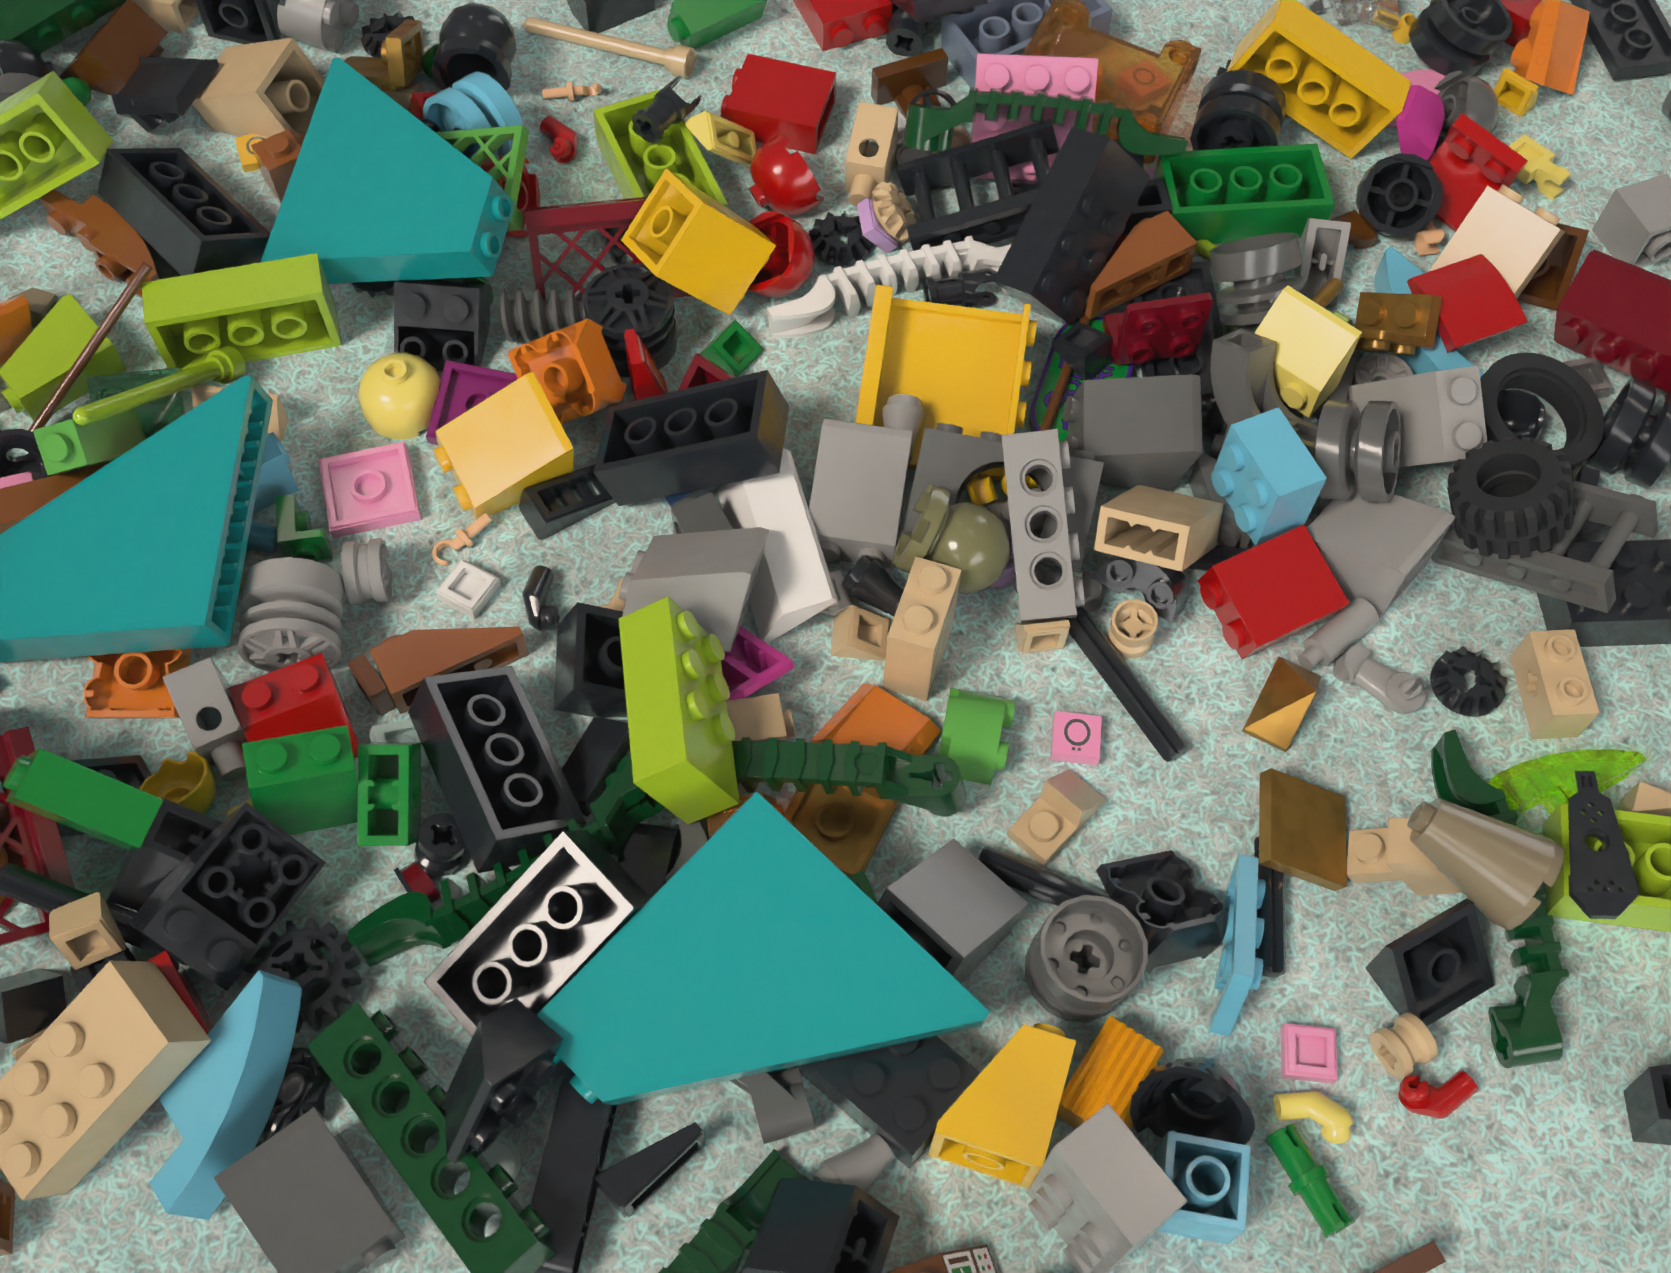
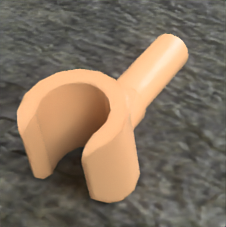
(1427, 240)

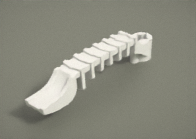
(815, 310)

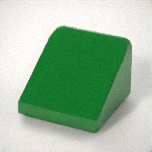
(733, 349)

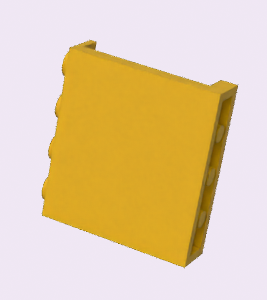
(953, 359)

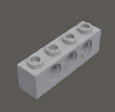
(1021, 456)

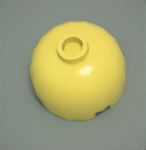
(398, 395)

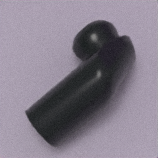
(534, 599)

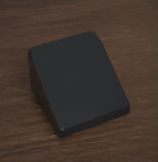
(1084, 349)

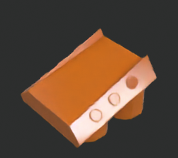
(1553, 45)
(572, 369)
(133, 684)
(879, 717)

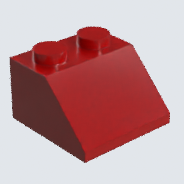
(292, 702)

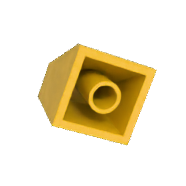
(697, 243)
(503, 447)
(1009, 1109)

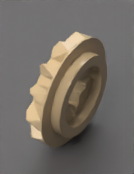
(893, 210)

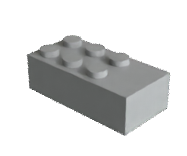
(1102, 1193)

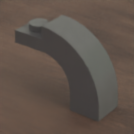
(1245, 382)

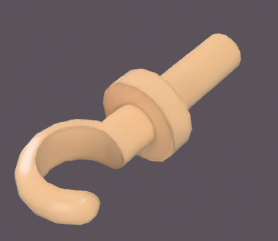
(571, 91)
(463, 538)

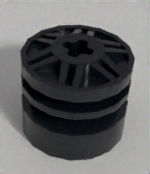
(632, 298)

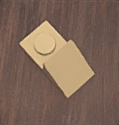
(1055, 816)

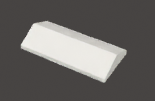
(793, 570)

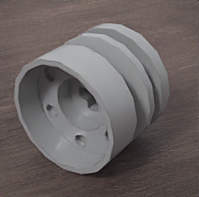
(290, 613)

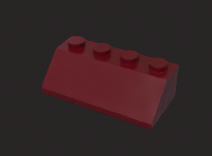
(1619, 318)

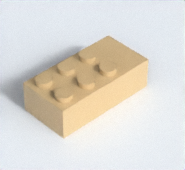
(92, 1077)

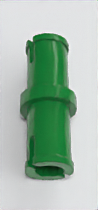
(1309, 1180)

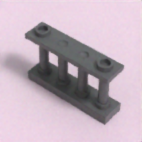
(1550, 572)

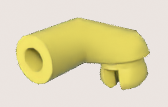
(1320, 1108)

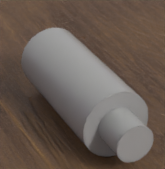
(1338, 633)

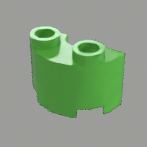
(974, 733)

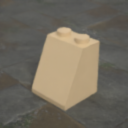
(261, 90)

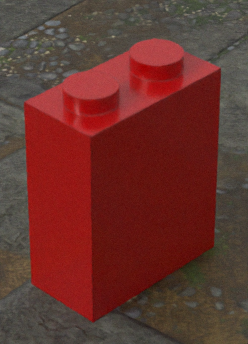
(845, 21)
(782, 98)
(1272, 592)

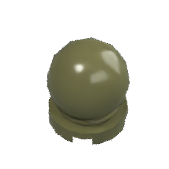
(956, 536)

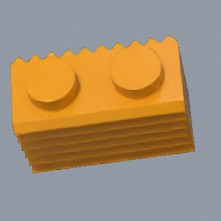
(1109, 1074)

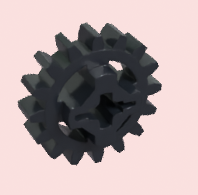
(326, 983)

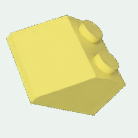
(1309, 349)

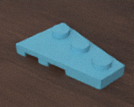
(1241, 934)

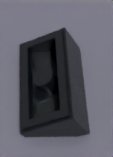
(594, 759)

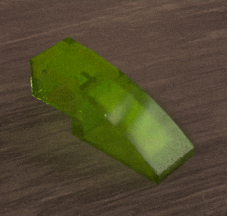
(1552, 777)

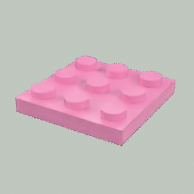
(1030, 74)

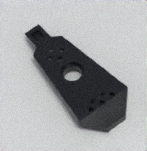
(1601, 866)

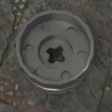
(1257, 271)
(1111, 950)

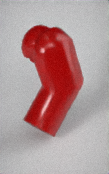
(564, 139)
(1435, 1100)

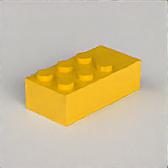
(1325, 76)

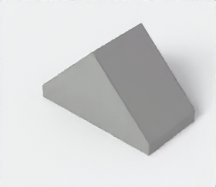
(1322, 254)

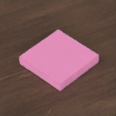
(369, 489)

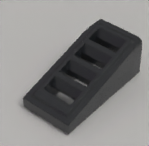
(544, 513)
(645, 1172)

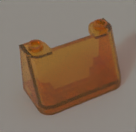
(1125, 72)

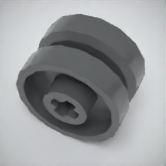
(1359, 449)

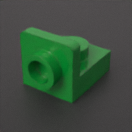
(296, 533)

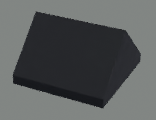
(1435, 965)

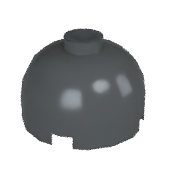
(1470, 96)

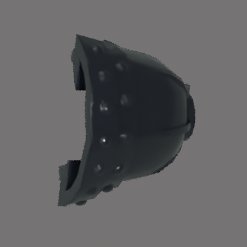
(1192, 1099)

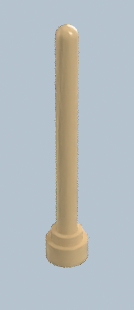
(677, 60)

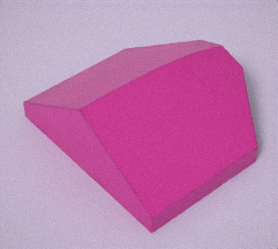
(1420, 122)
(752, 665)

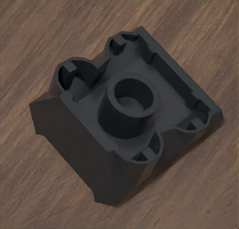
(163, 89)
(1171, 911)

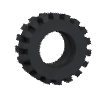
(1512, 497)

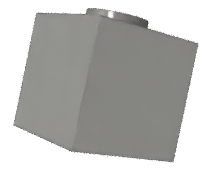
(1638, 222)

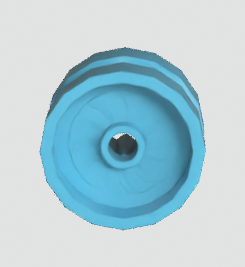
(473, 104)

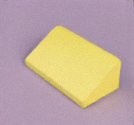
(723, 137)

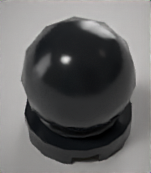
(472, 41)

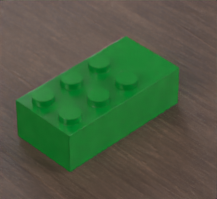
(1246, 190)

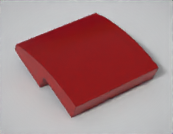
(1473, 301)

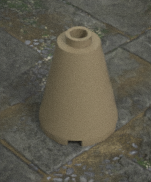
(1487, 858)

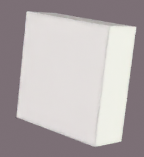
(468, 588)

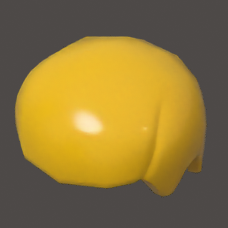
(184, 782)

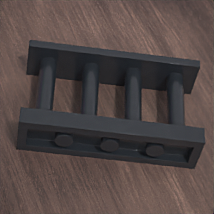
(994, 154)

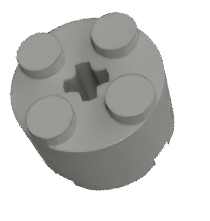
(317, 21)

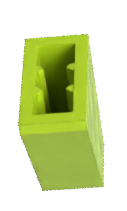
(48, 355)

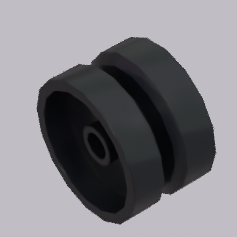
(1460, 34)
(1239, 112)
(1636, 431)

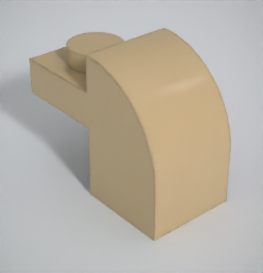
(1391, 856)

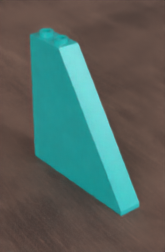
(385, 194)
(144, 545)
(748, 970)

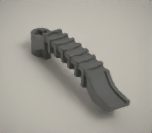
(776, 1098)

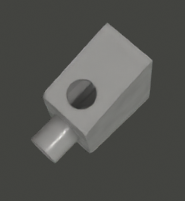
(209, 716)

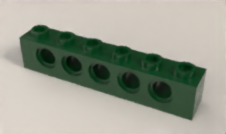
(346, 1054)

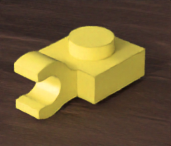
(1540, 167)

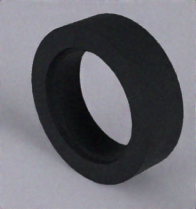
(1559, 387)

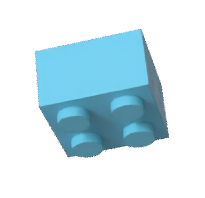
(1267, 476)

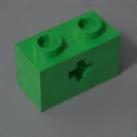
(389, 793)

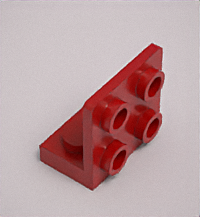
(1467, 165)

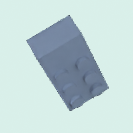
(1003, 29)

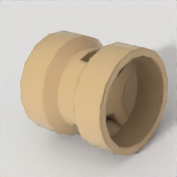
(1134, 618)

